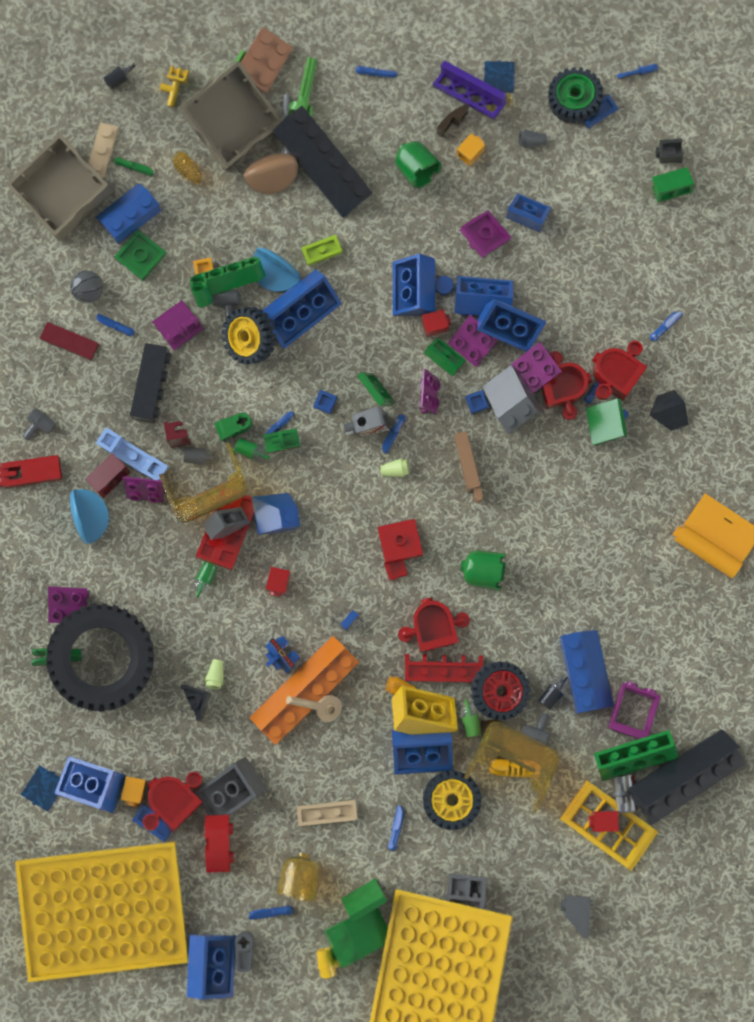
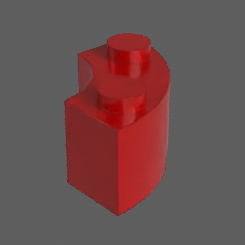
(218, 849)

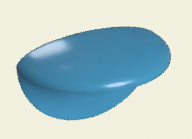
(279, 272)
(88, 514)

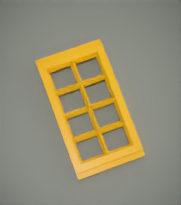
(639, 847)

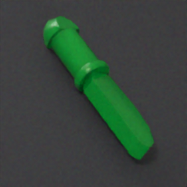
(133, 166)

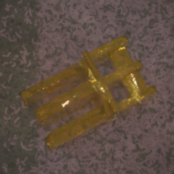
(186, 167)

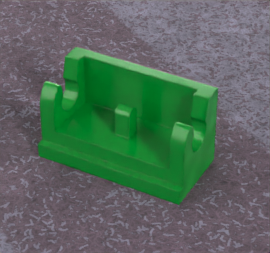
(672, 184)

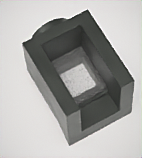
(670, 151)

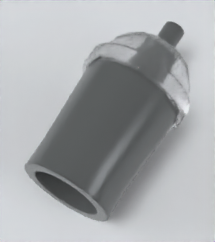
(200, 456)

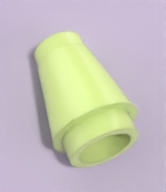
(397, 468)
(215, 675)

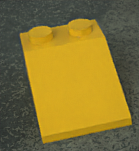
(423, 712)

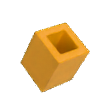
(470, 149)
(134, 791)

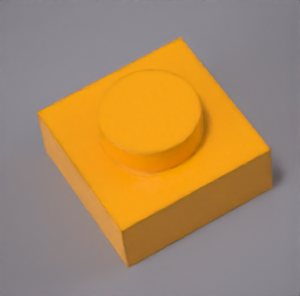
(203, 265)

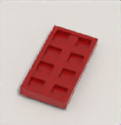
(225, 550)

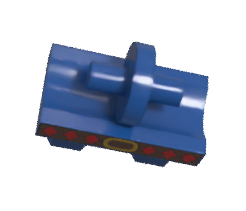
(278, 657)

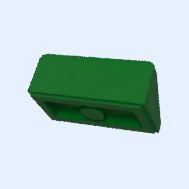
(444, 356)

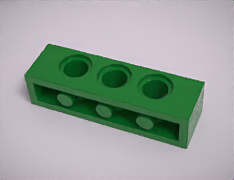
(636, 755)

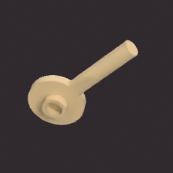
(326, 709)

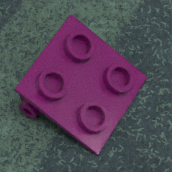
(178, 325)
(472, 343)
(536, 367)
(429, 388)
(144, 489)
(65, 600)

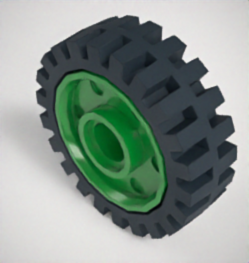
(570, 83)

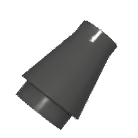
(530, 138)

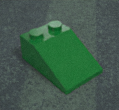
(356, 939)

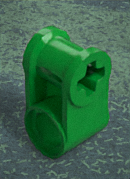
(231, 426)

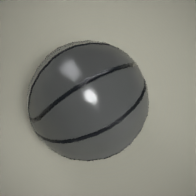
(86, 286)

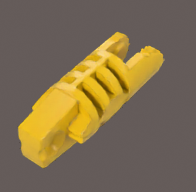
(507, 768)

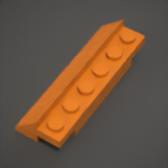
(310, 682)

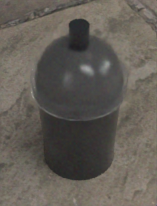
(119, 75)
(554, 692)

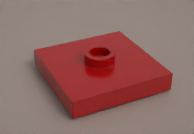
(400, 541)

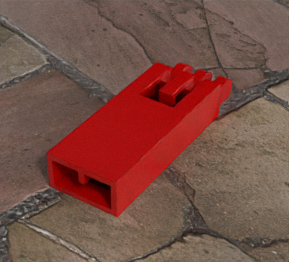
(32, 470)

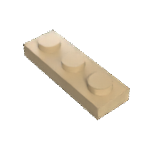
(103, 148)
(327, 813)

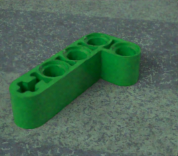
(225, 278)

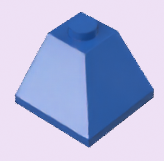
(275, 513)

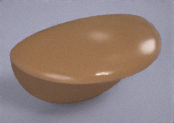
(272, 173)

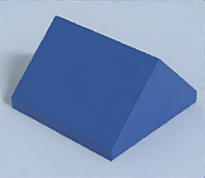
(528, 212)

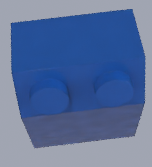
(90, 784)

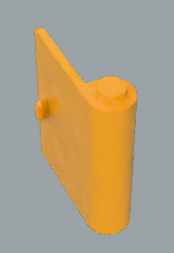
(716, 536)

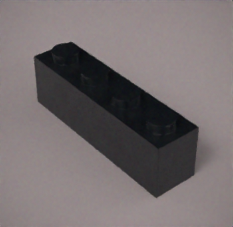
(150, 382)

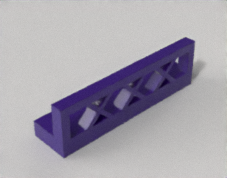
(474, 85)

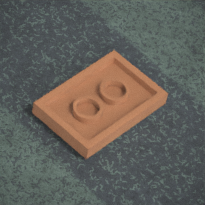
(265, 58)

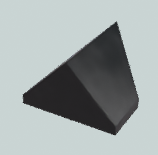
(670, 410)
(197, 699)

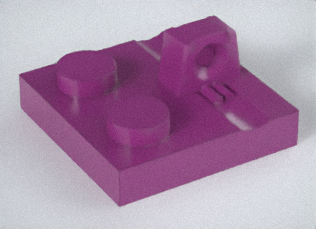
(485, 234)

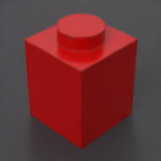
(435, 323)
(277, 581)
(604, 821)

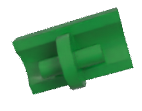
(281, 441)

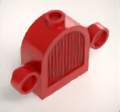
(617, 371)
(566, 386)
(433, 626)
(172, 801)

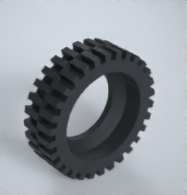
(99, 697)

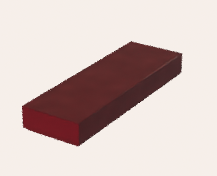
(69, 341)

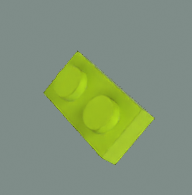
(321, 250)

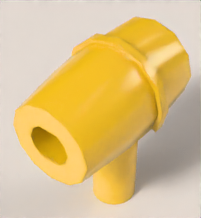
(326, 963)

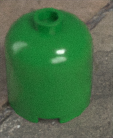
(417, 163)
(484, 569)

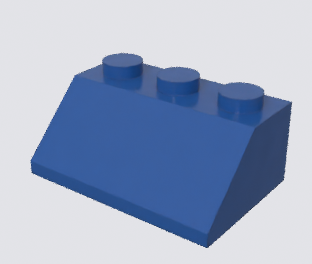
(129, 213)
(414, 286)
(475, 293)
(510, 324)
(422, 752)
(211, 966)

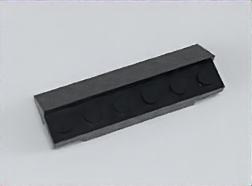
(322, 161)
(686, 776)

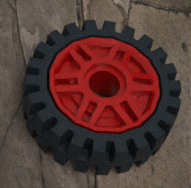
(486, 685)

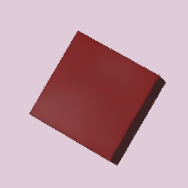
(396, 570)

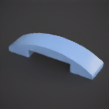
(131, 455)

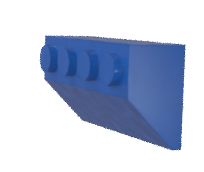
(302, 307)
(586, 671)

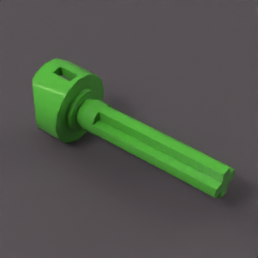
(305, 88)

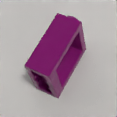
(626, 730)

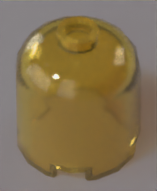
(299, 878)

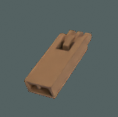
(468, 465)

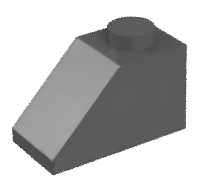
(225, 522)
(577, 912)

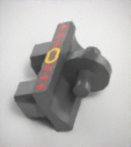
(624, 801)

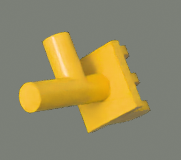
(173, 90)

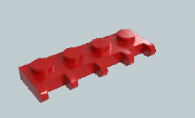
(441, 671)

